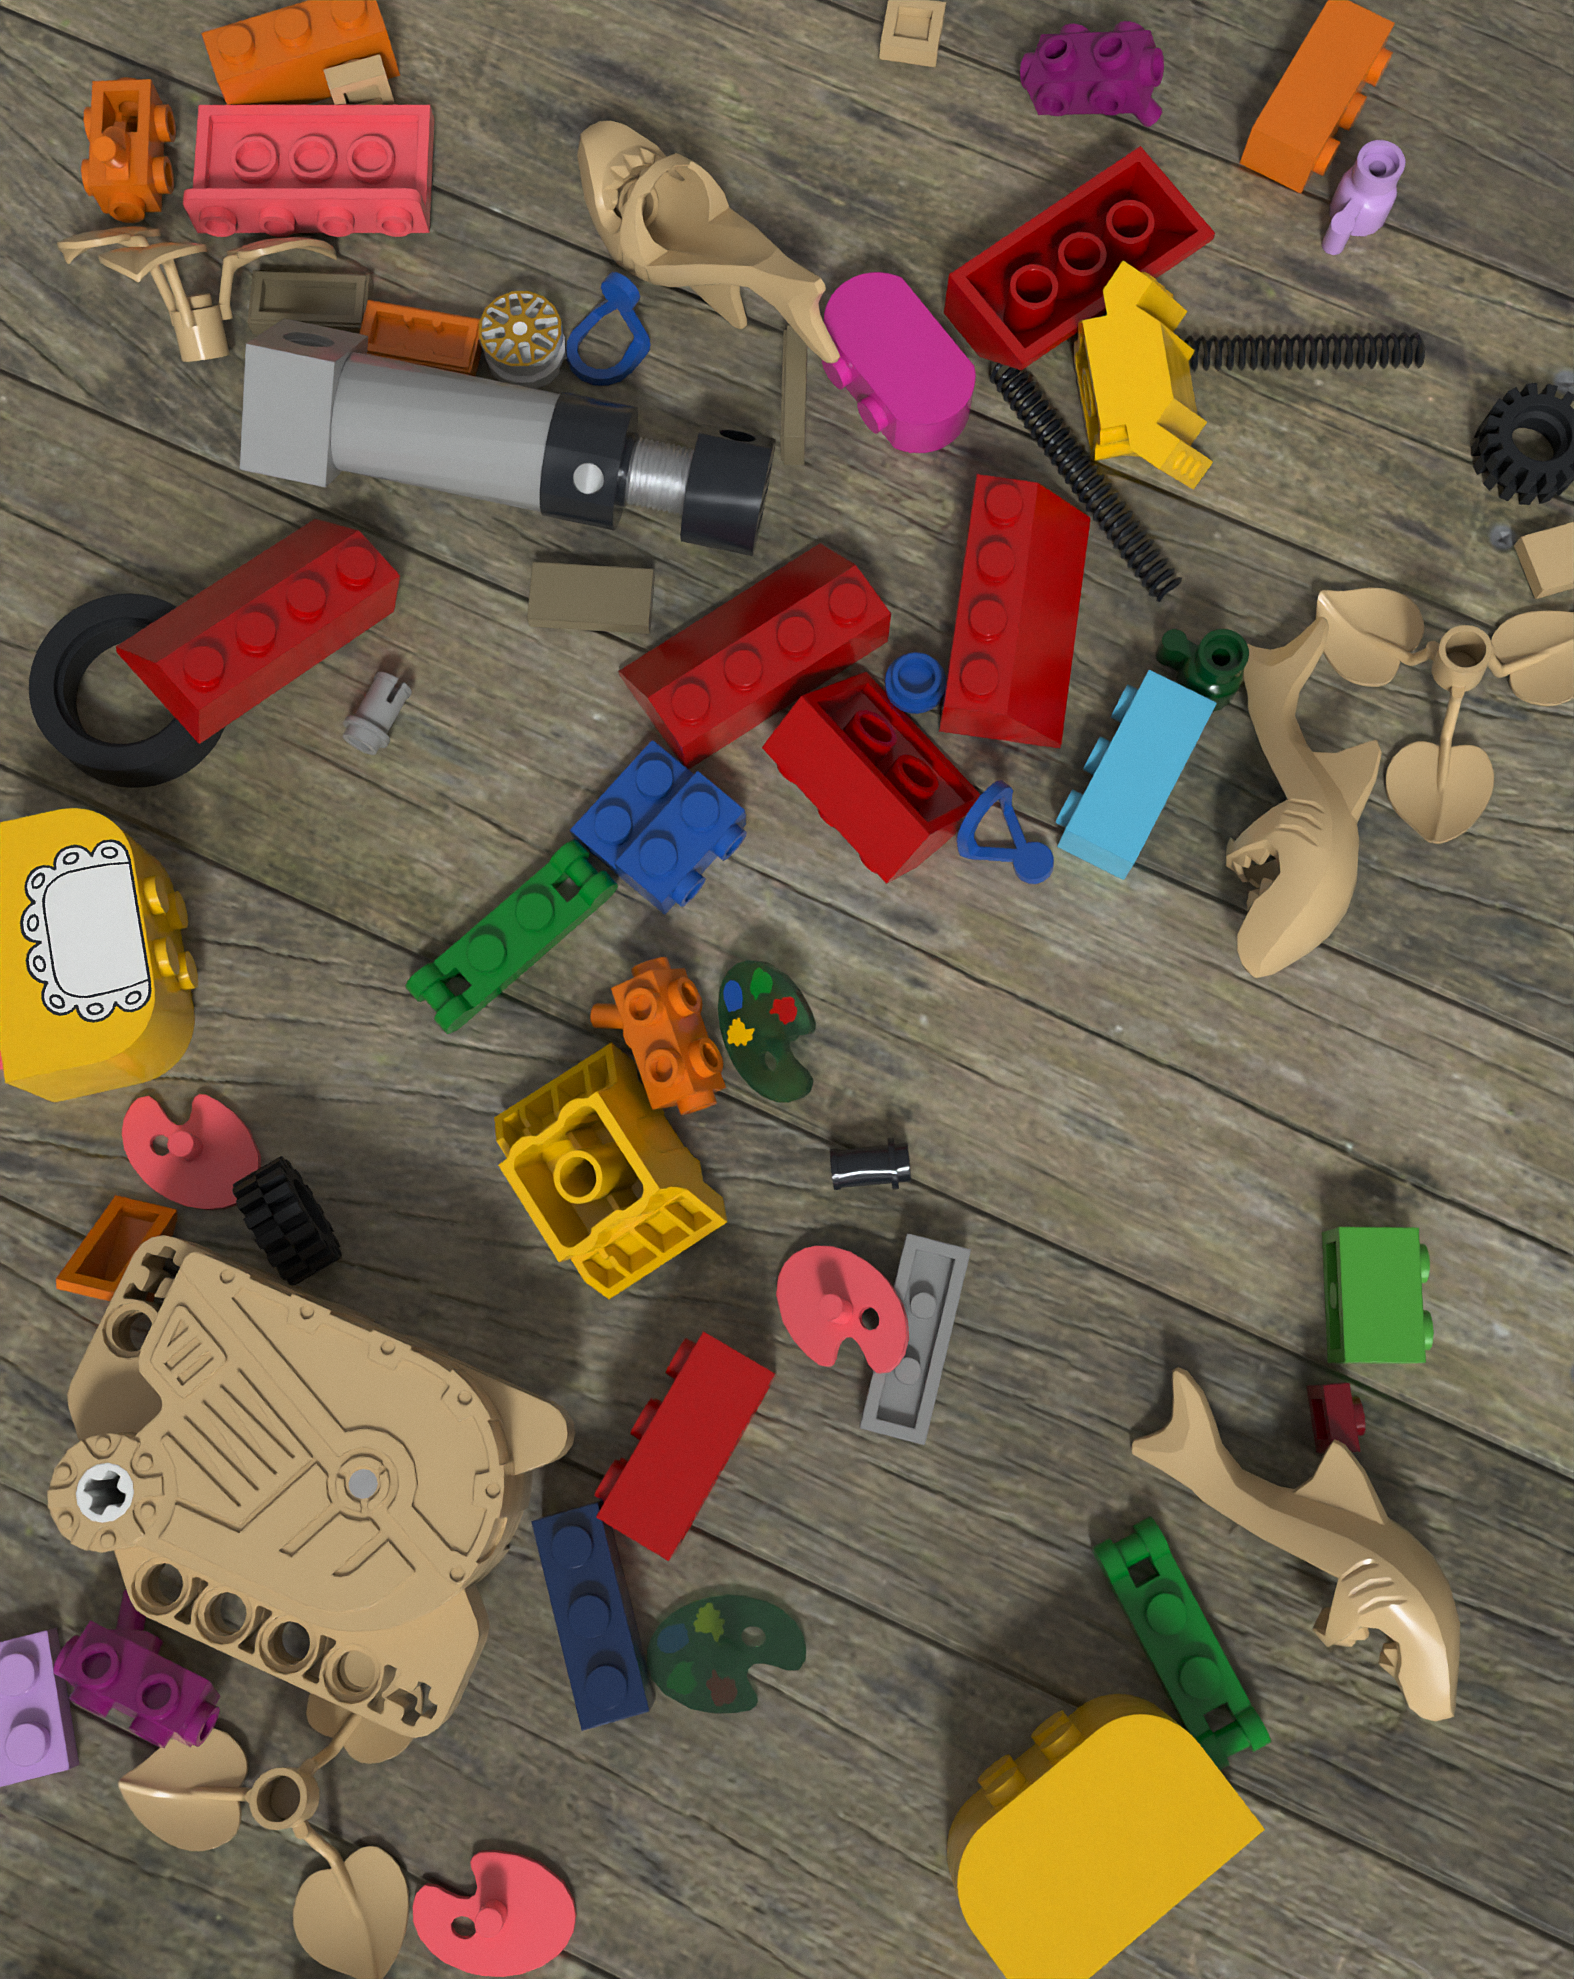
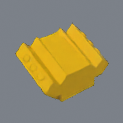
(1139, 379)
(605, 1173)

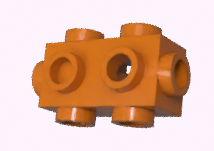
(127, 148)
(667, 1036)

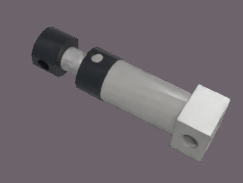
(331, 408)

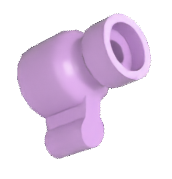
(1364, 194)

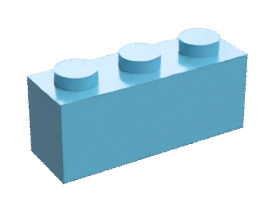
(1133, 773)

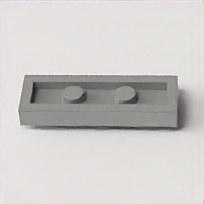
(930, 1290)

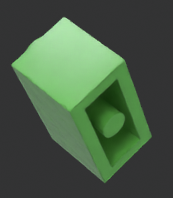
(1376, 1295)

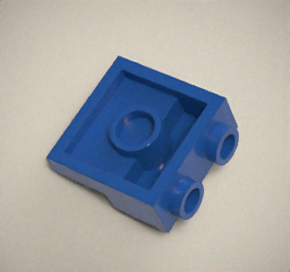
(661, 828)

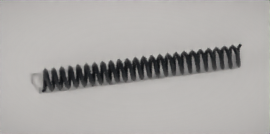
(1348, 360)
(1047, 416)

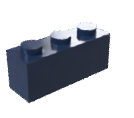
(593, 1616)

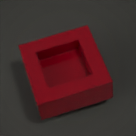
(1335, 1415)

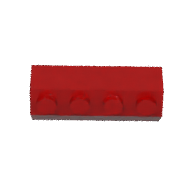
(1053, 269)
(1015, 614)
(262, 625)
(758, 653)

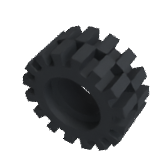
(1511, 467)
(286, 1221)

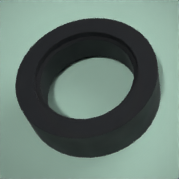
(54, 688)

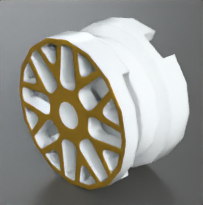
(518, 327)

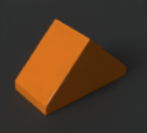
(110, 1245)

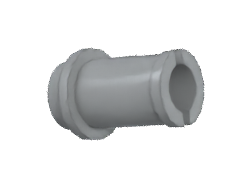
(376, 714)

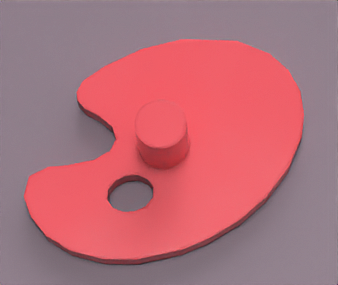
(203, 1153)
(823, 1302)
(518, 1914)

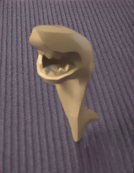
(676, 230)
(1311, 832)
(1338, 1527)

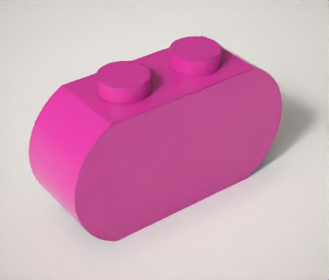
(898, 363)

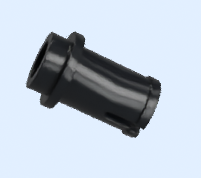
(871, 1165)

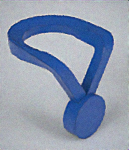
(620, 295)
(1031, 860)

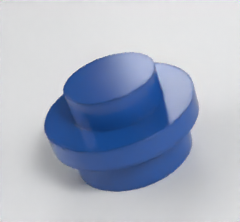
(915, 683)

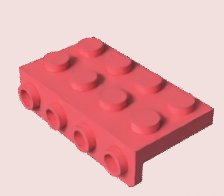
(312, 170)

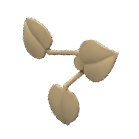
(194, 317)
(1374, 629)
(192, 1796)

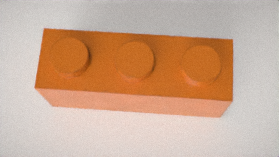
(285, 51)
(1319, 94)

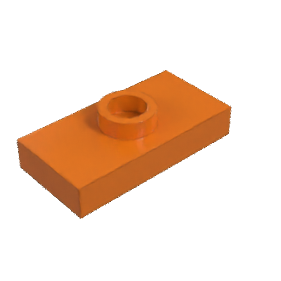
(422, 336)

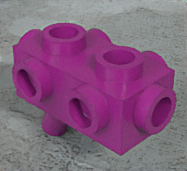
(1095, 72)
(127, 1674)

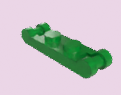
(512, 937)
(1180, 1643)

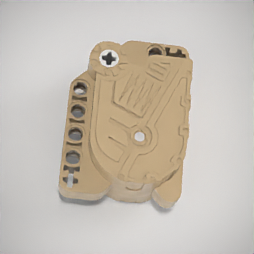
(303, 1470)

